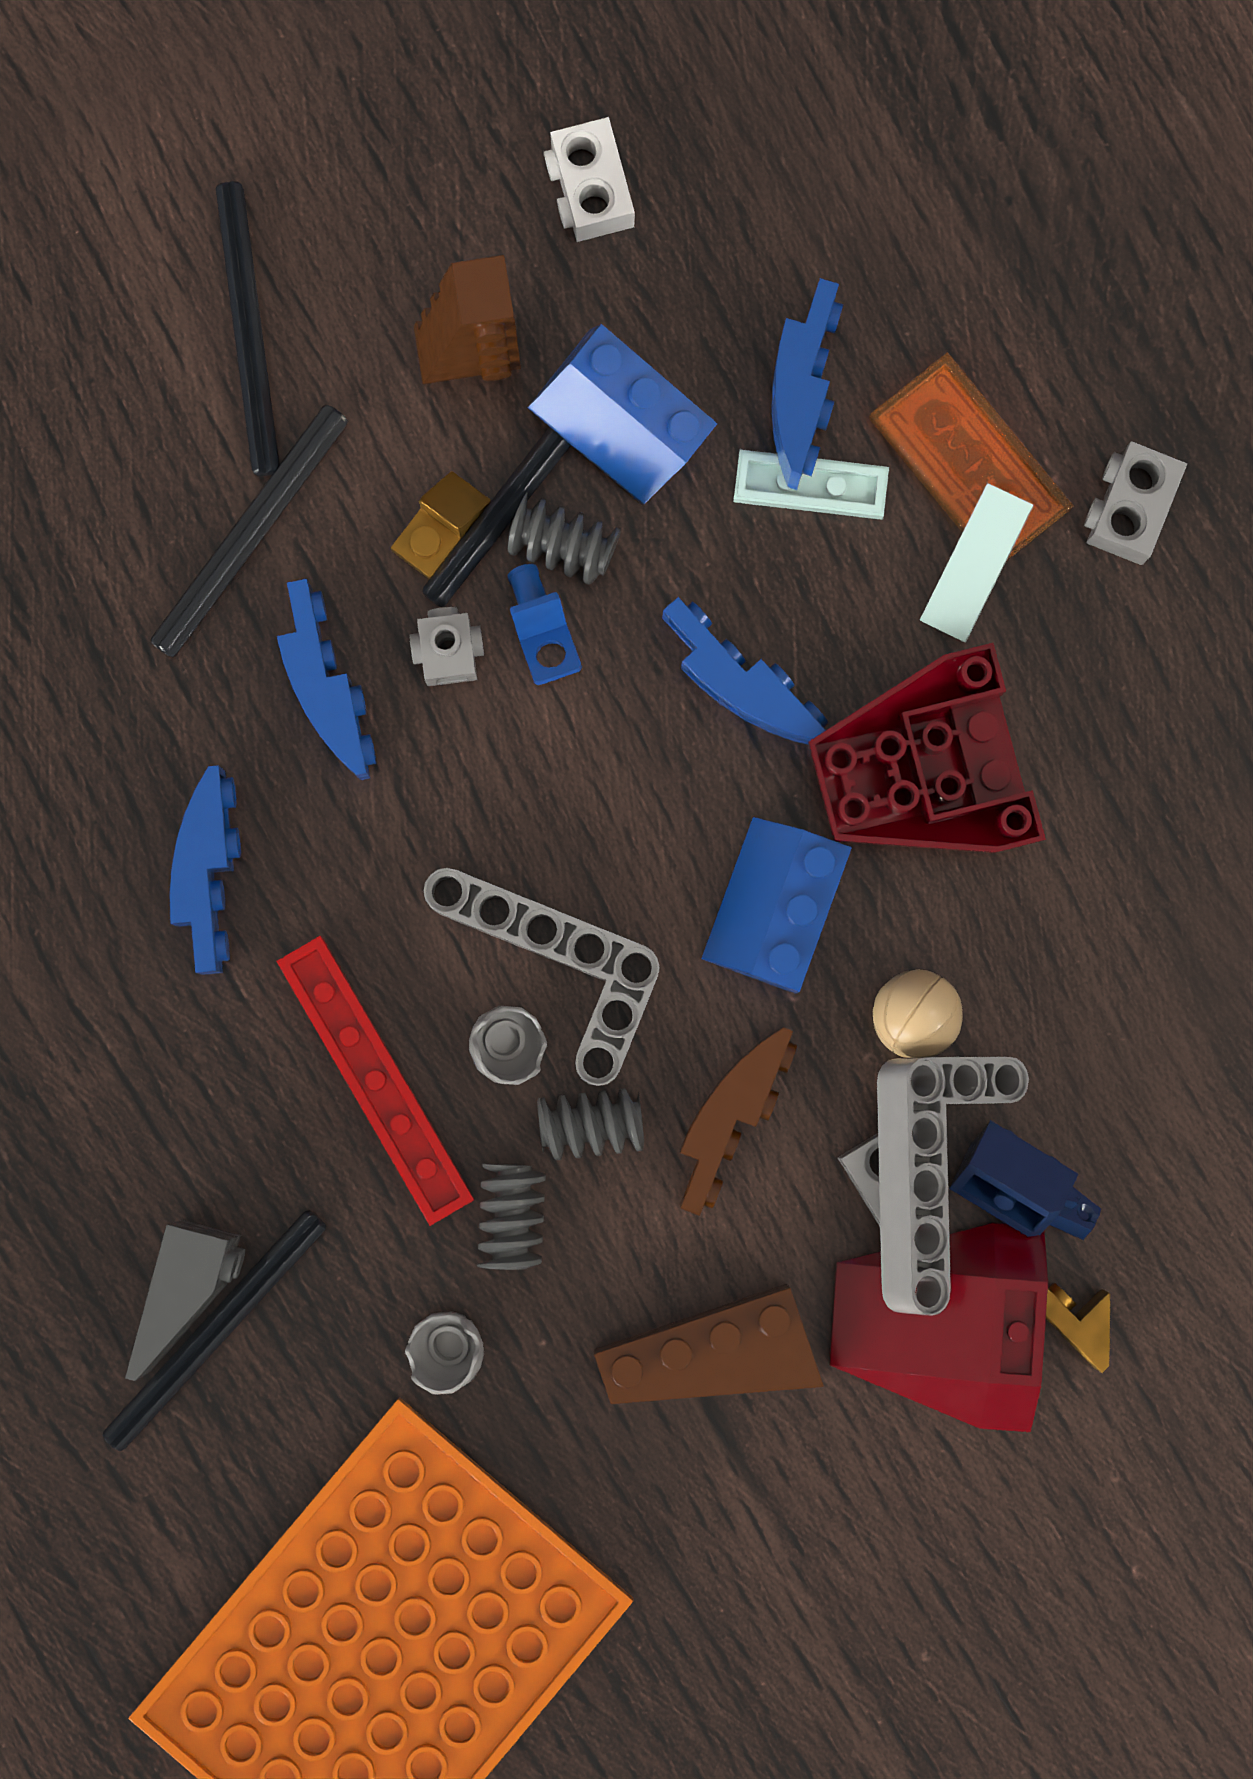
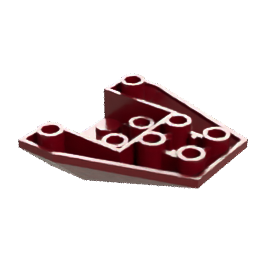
(929, 764)
(975, 1356)

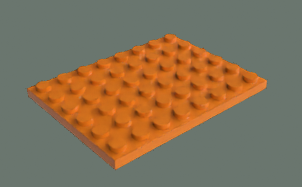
(387, 1628)

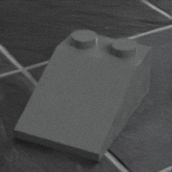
(187, 1278)

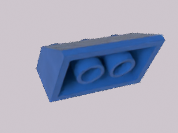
(622, 414)
(776, 904)

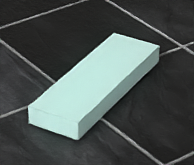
(832, 489)
(976, 562)

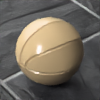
(917, 1014)

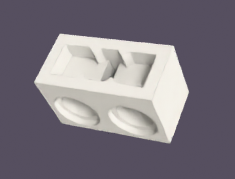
(600, 178)

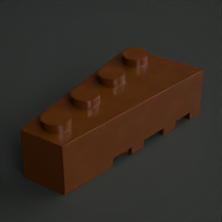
(469, 324)
(722, 1351)

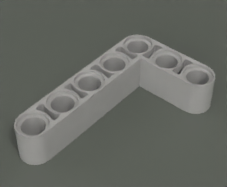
(560, 949)
(924, 1161)

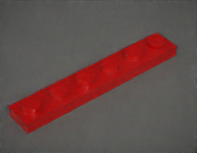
(375, 1080)

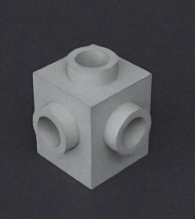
(452, 664)

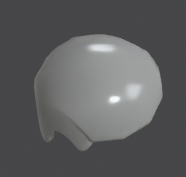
(507, 1045)
(444, 1352)

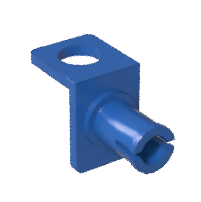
(540, 622)

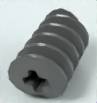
(562, 540)
(590, 1124)
(512, 1217)

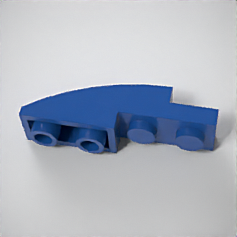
(797, 387)
(756, 696)
(326, 700)
(201, 849)

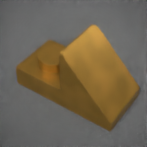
(440, 523)
(1087, 1329)

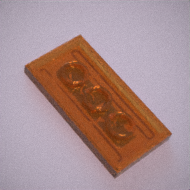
(962, 444)

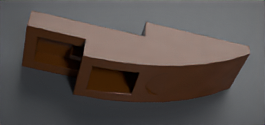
(741, 1096)

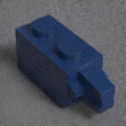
(1023, 1185)

